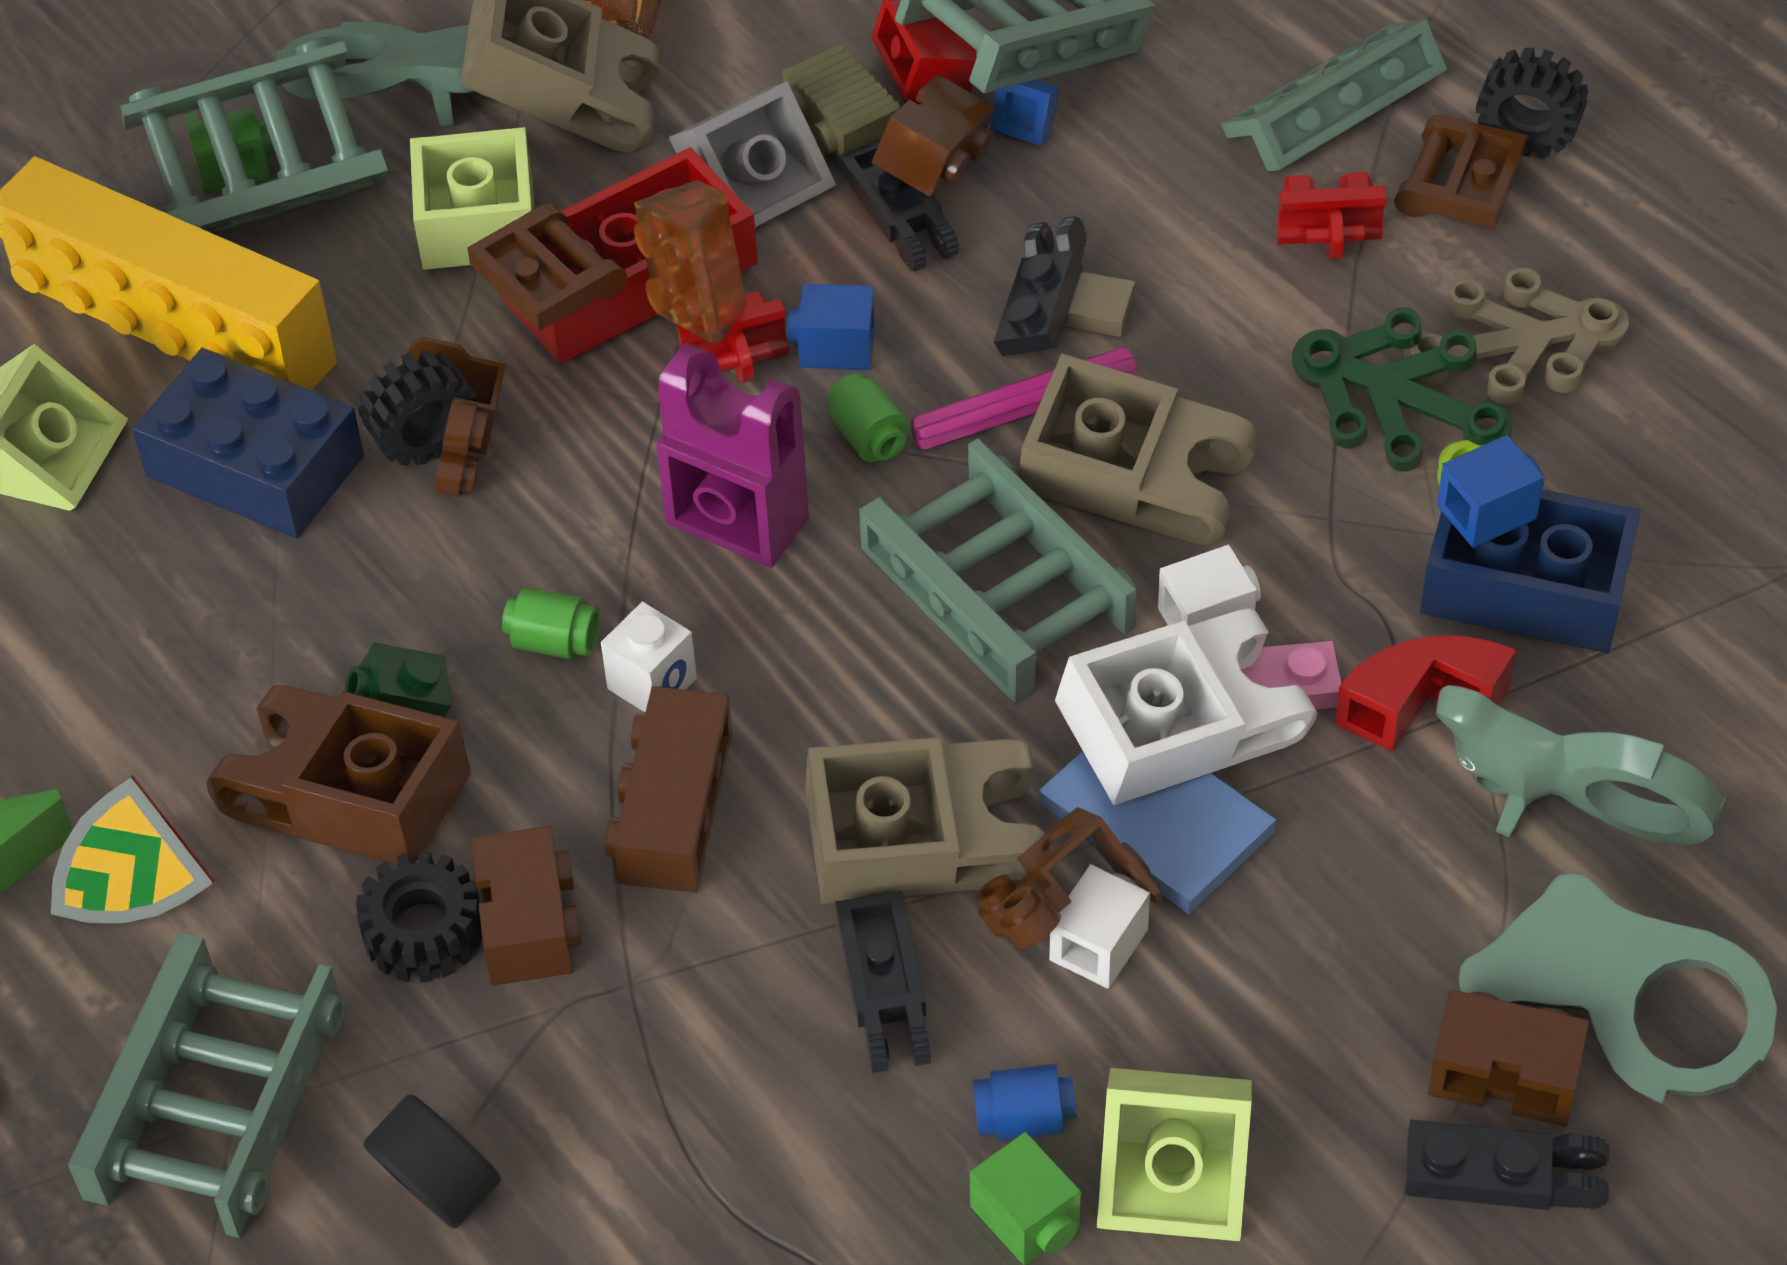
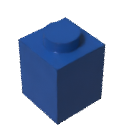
(833, 326)
(1490, 490)

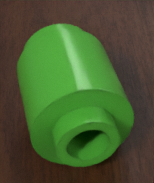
(867, 418)
(551, 623)

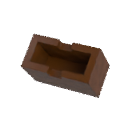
(937, 138)
(522, 905)
(1509, 1056)

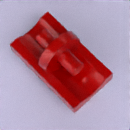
(1332, 214)
(752, 338)

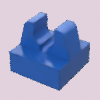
(1026, 111)

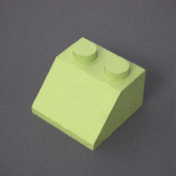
(51, 431)
(1174, 1154)

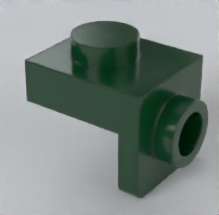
(402, 679)

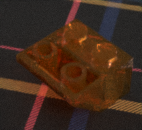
(691, 259)

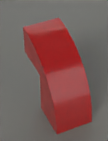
(1394, 684)

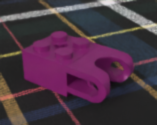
(731, 458)

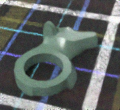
(395, 58)
(1533, 762)
(1600, 957)

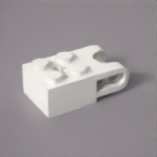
(1178, 705)

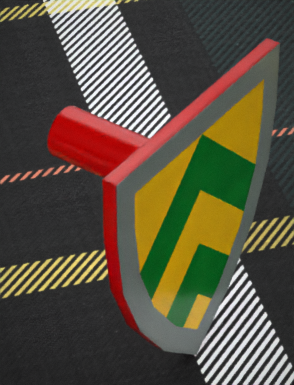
(124, 862)

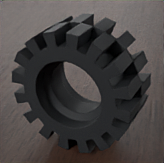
(1539, 79)
(400, 392)
(412, 886)

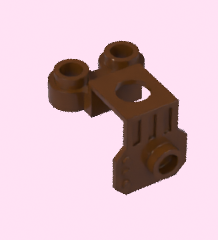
(468, 421)
(1031, 906)

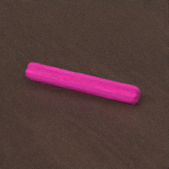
(998, 405)

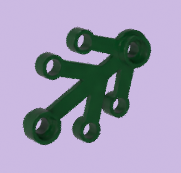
(1393, 385)

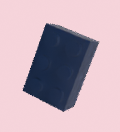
(249, 442)
(1541, 580)

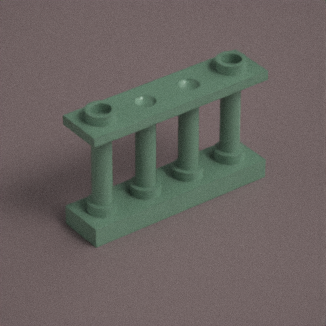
(1038, 47)
(296, 182)
(972, 616)
(165, 1037)

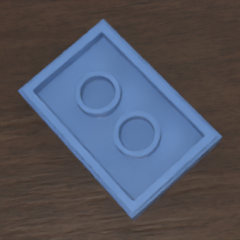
(1184, 833)

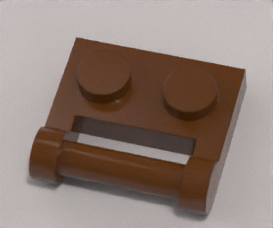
(1478, 179)
(534, 277)

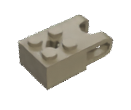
(563, 67)
(1133, 451)
(915, 816)

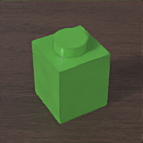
(1025, 1199)

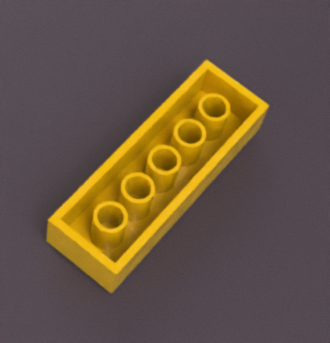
(161, 276)

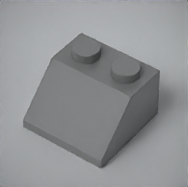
(761, 152)

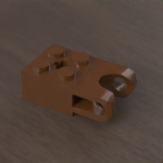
(346, 773)

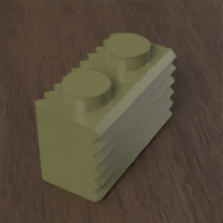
(840, 100)

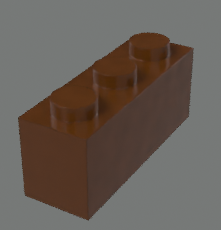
(670, 789)

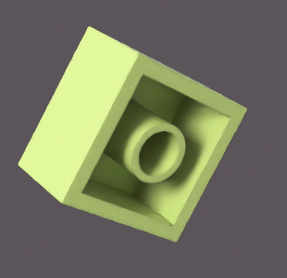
(467, 190)

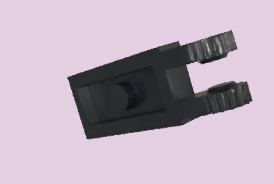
(898, 207)
(1042, 288)
(883, 973)
(1503, 1166)

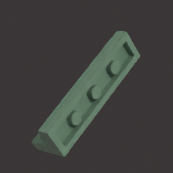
(1339, 93)

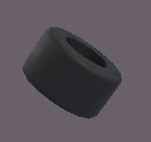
(432, 1160)

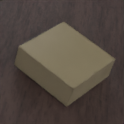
(1100, 304)

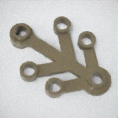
(1591, 324)

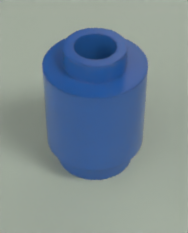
(1024, 1101)

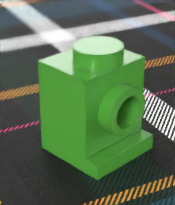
(250, 138)

